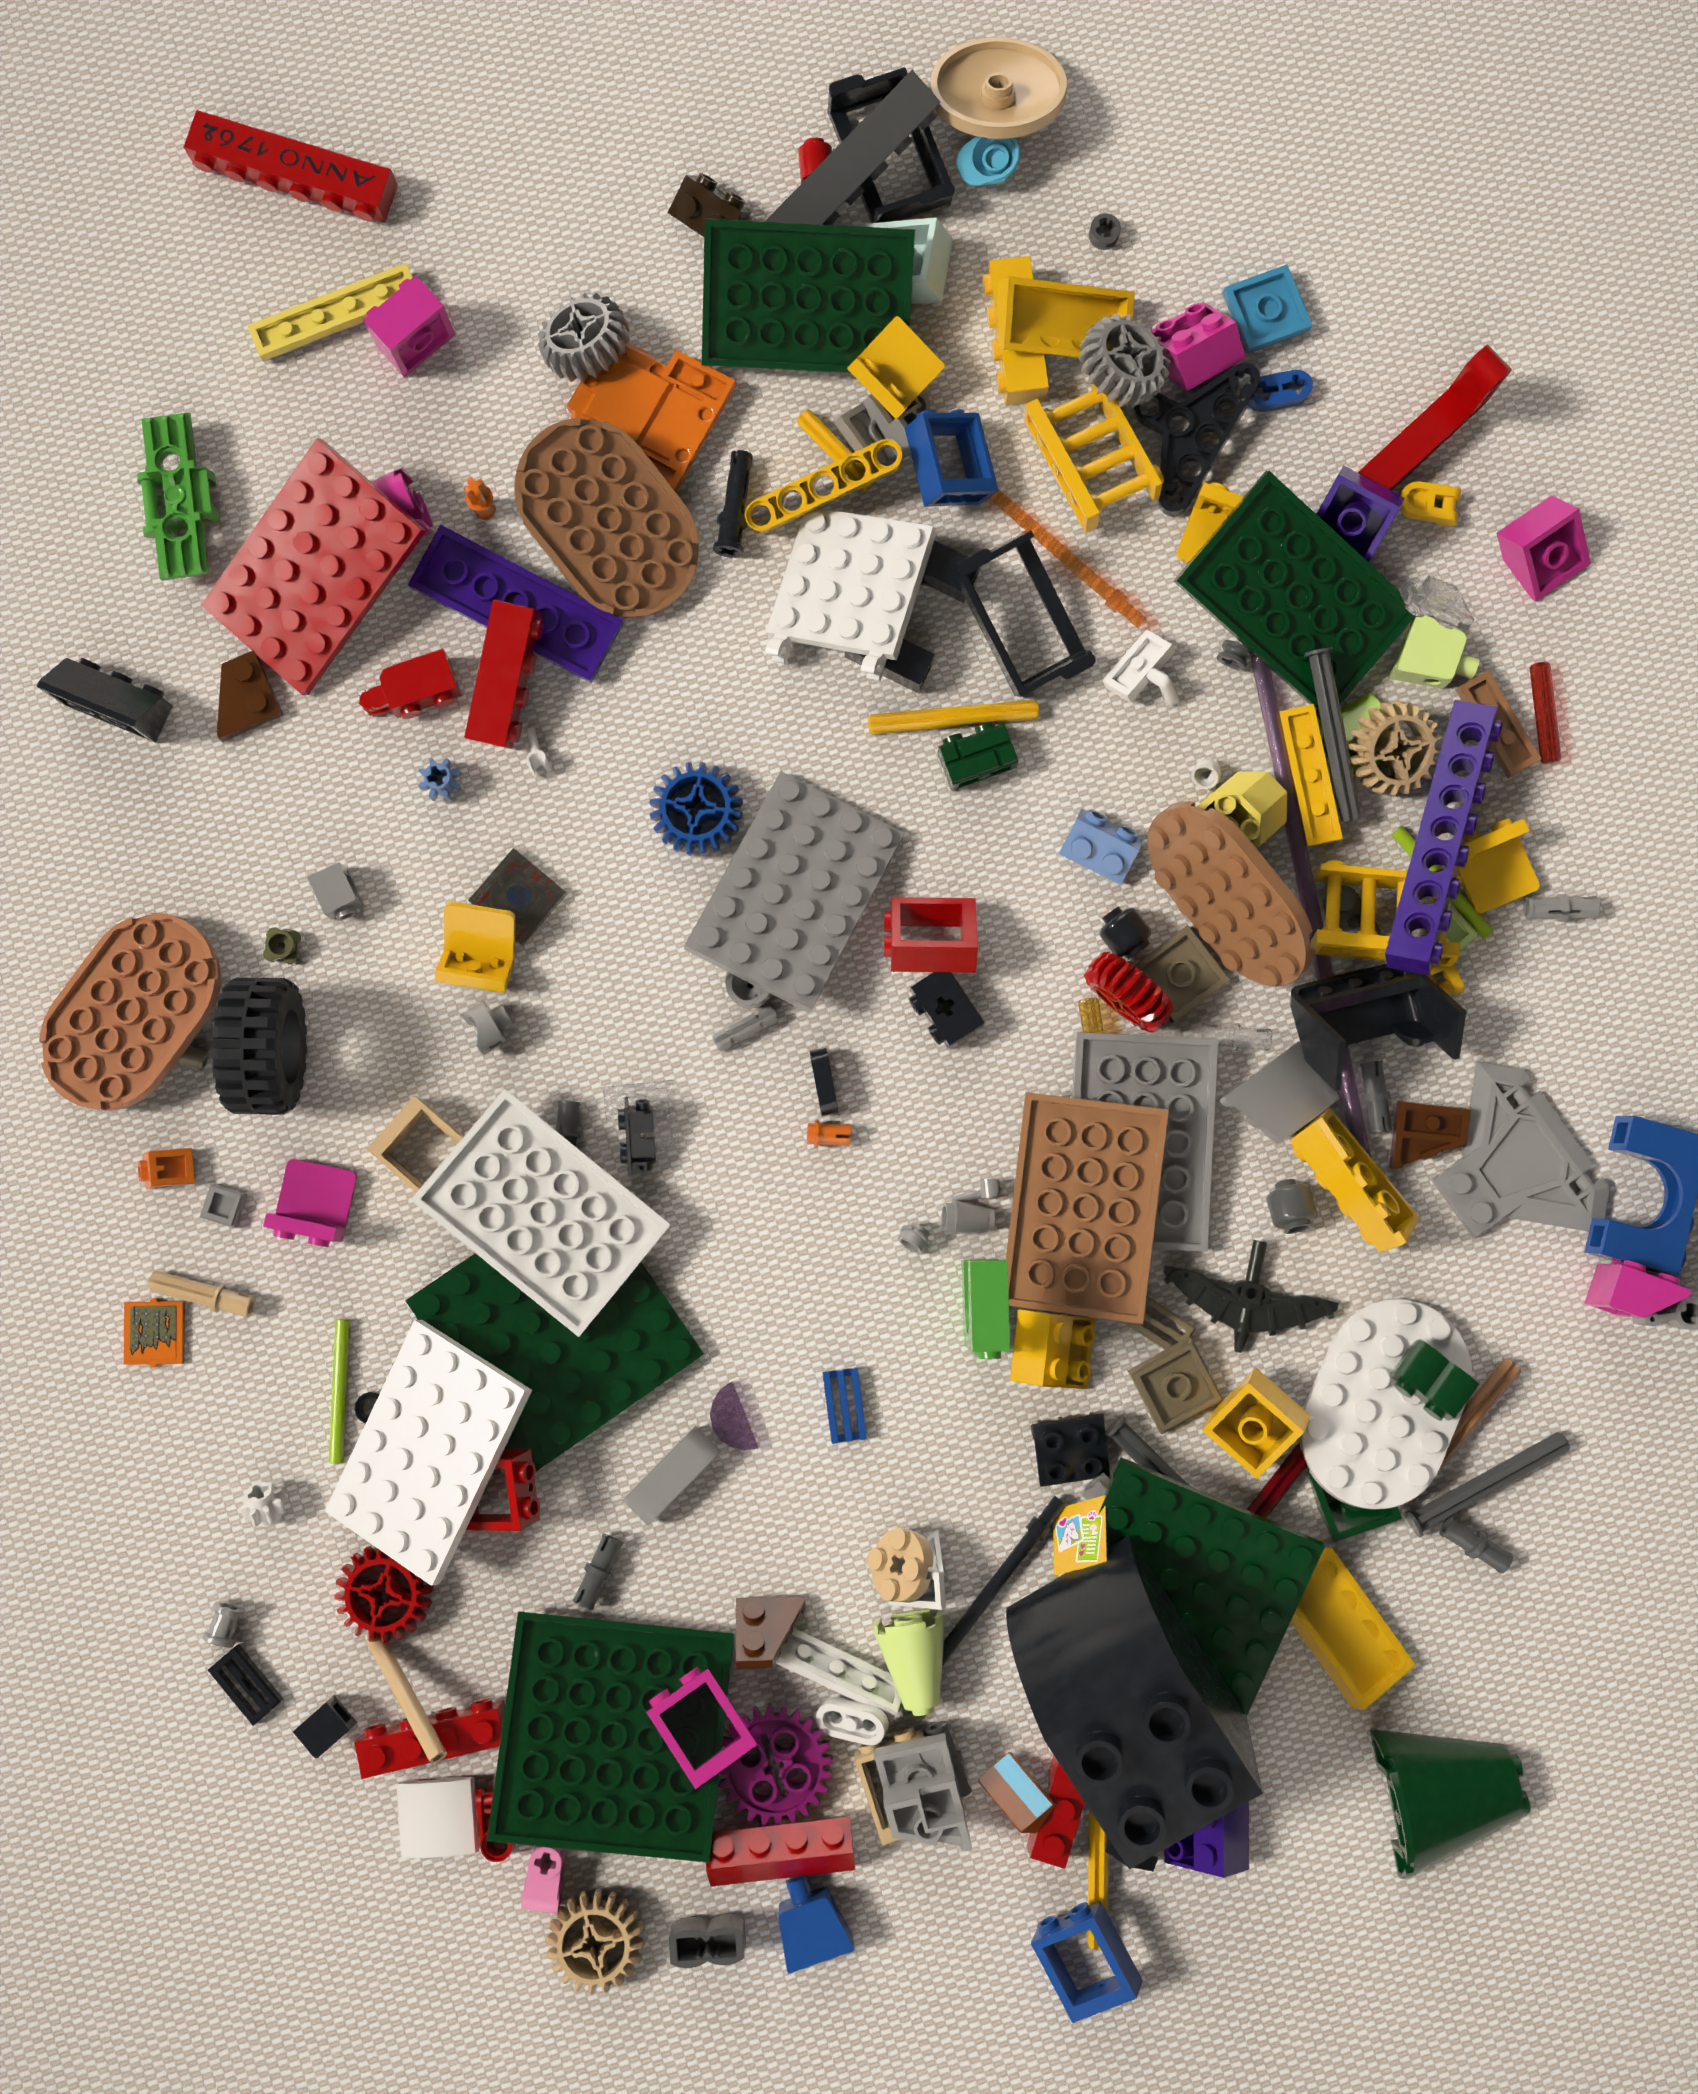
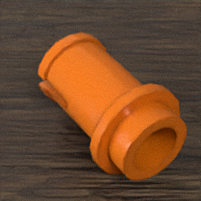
(827, 1134)

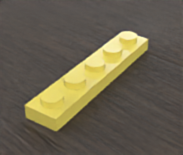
(325, 314)

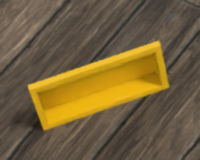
(1053, 315)
(1349, 1634)

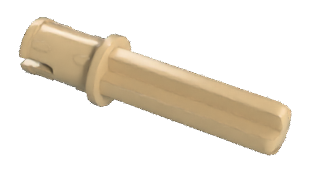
(215, 1297)

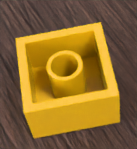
(1256, 1423)

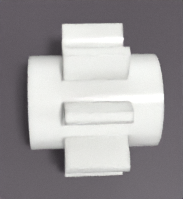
(263, 1504)

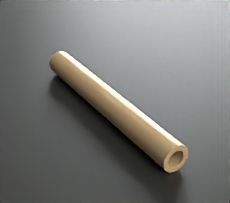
(407, 1700)

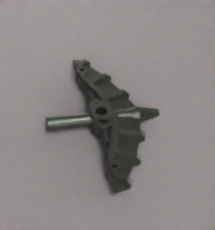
(1247, 1304)

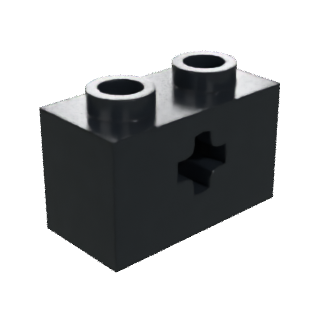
(963, 1017)

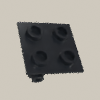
(1070, 1449)

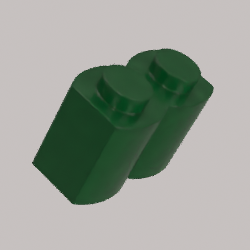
(1433, 1380)

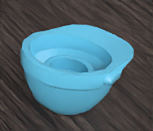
(988, 160)

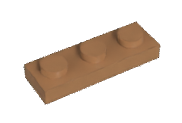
(1514, 747)

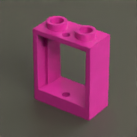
(722, 1758)

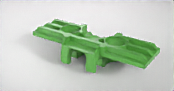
(184, 495)

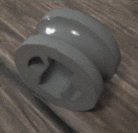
(1102, 242)
(1234, 655)

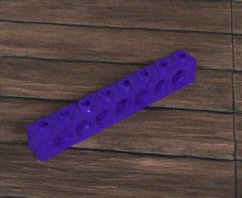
(1466, 723)

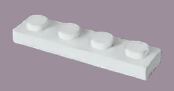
(840, 1672)

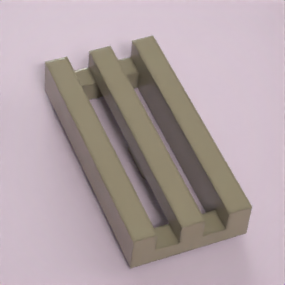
(1161, 1326)

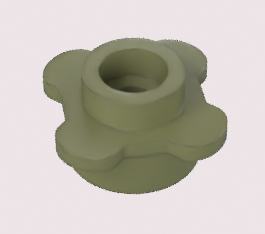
(272, 943)

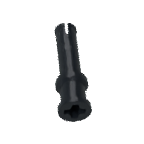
(732, 518)

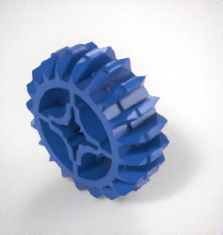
(679, 805)

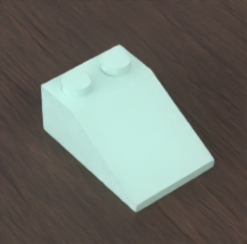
(930, 258)

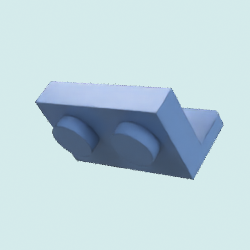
(1102, 845)

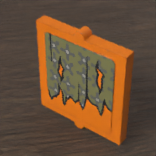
(154, 1332)

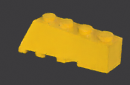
(1355, 1181)

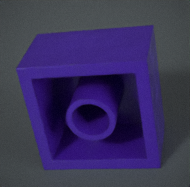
(1359, 510)

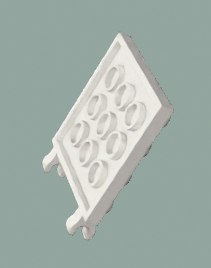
(850, 586)

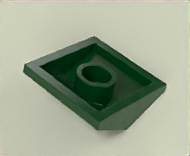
(1346, 1520)

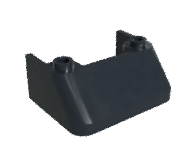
(1370, 1006)

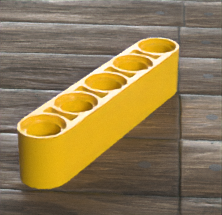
(806, 486)

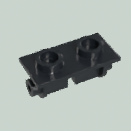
(637, 1149)

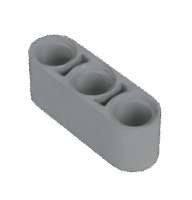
(671, 1475)

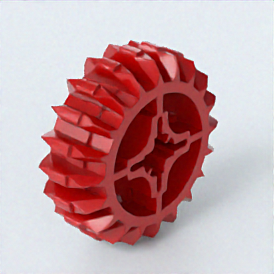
(1129, 992)
(374, 1622)

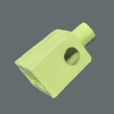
(1432, 654)

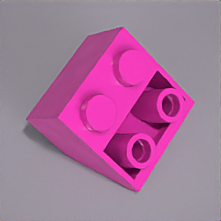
(1199, 344)
(1632, 1292)

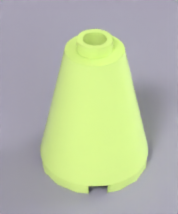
(914, 1656)

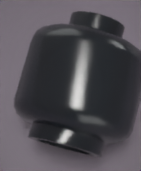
(1125, 932)

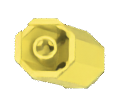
(1252, 803)

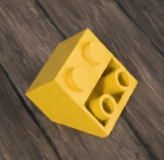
(1052, 1349)

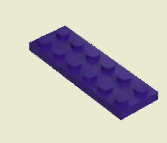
(471, 577)

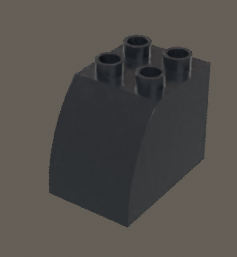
(1132, 1704)

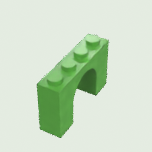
(986, 1307)

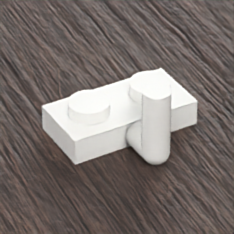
(1141, 666)

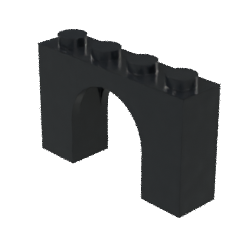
(913, 661)

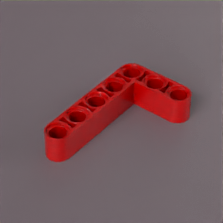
(1440, 420)

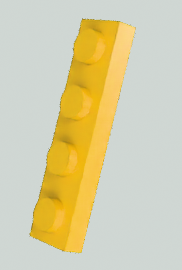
(1311, 776)

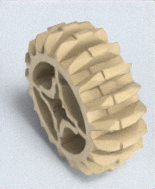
(1403, 769)
(567, 1952)

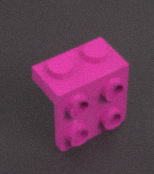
(313, 1203)

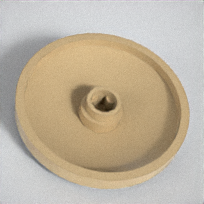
(998, 87)

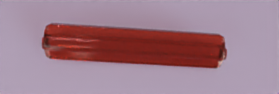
(1545, 712)

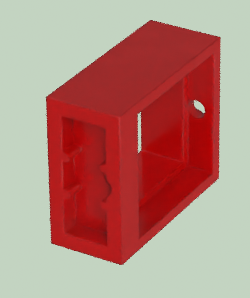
(932, 955)
(522, 1500)

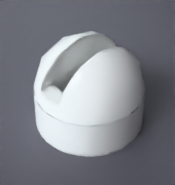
(1213, 778)

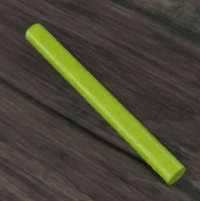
(1461, 903)
(339, 1390)

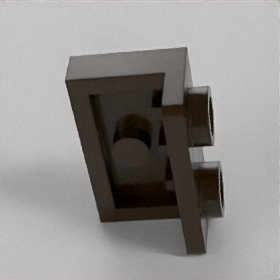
(701, 200)

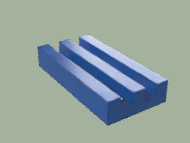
(848, 1436)

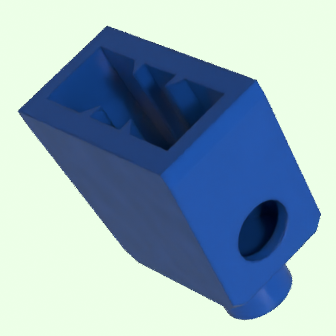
(811, 1926)

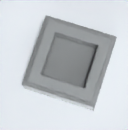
(223, 1205)

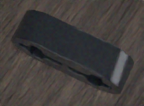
(824, 1081)

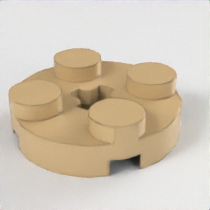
(885, 1562)

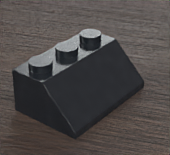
(107, 697)

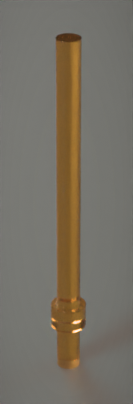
(1115, 599)

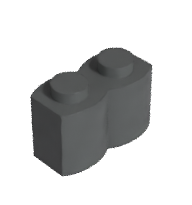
(702, 1940)

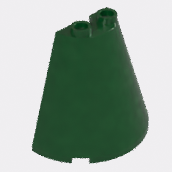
(1446, 1794)

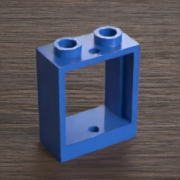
(974, 452)
(1100, 1995)

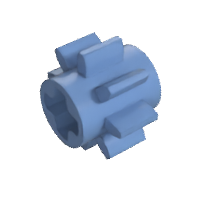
(430, 777)

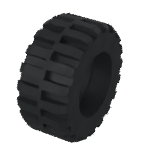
(259, 1046)

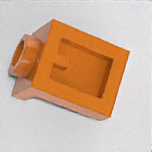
(166, 1168)

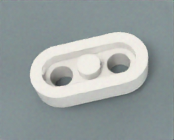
(853, 1722)

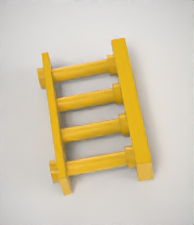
(1073, 478)
(1366, 942)

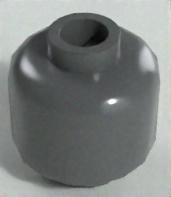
(1291, 1206)

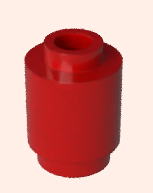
(811, 155)

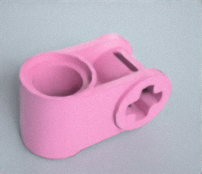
(544, 1880)

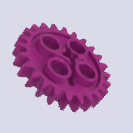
(804, 1754)

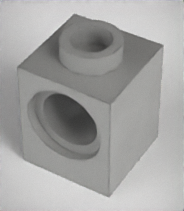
(336, 892)

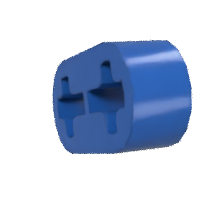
(1282, 398)

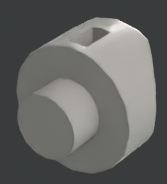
(745, 993)
(489, 1025)

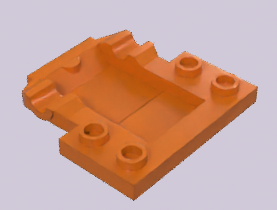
(657, 405)

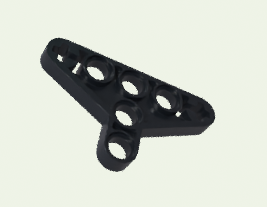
(1202, 417)

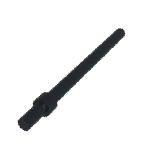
(1037, 1529)

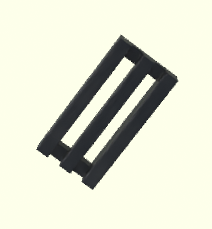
(255, 1674)

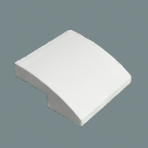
(437, 1817)

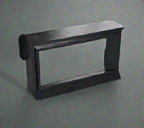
(856, 93)
(1078, 658)

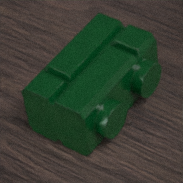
(977, 755)

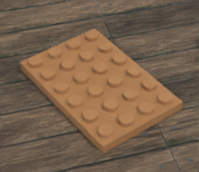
(1085, 1207)

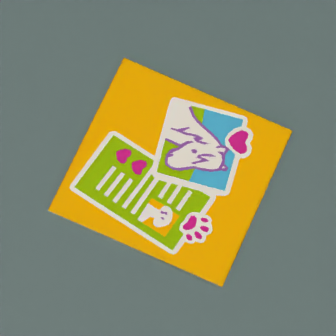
(1079, 1536)

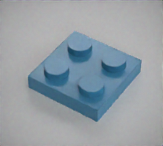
(1267, 309)

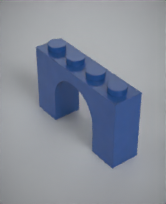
(1663, 1240)

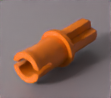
(480, 498)

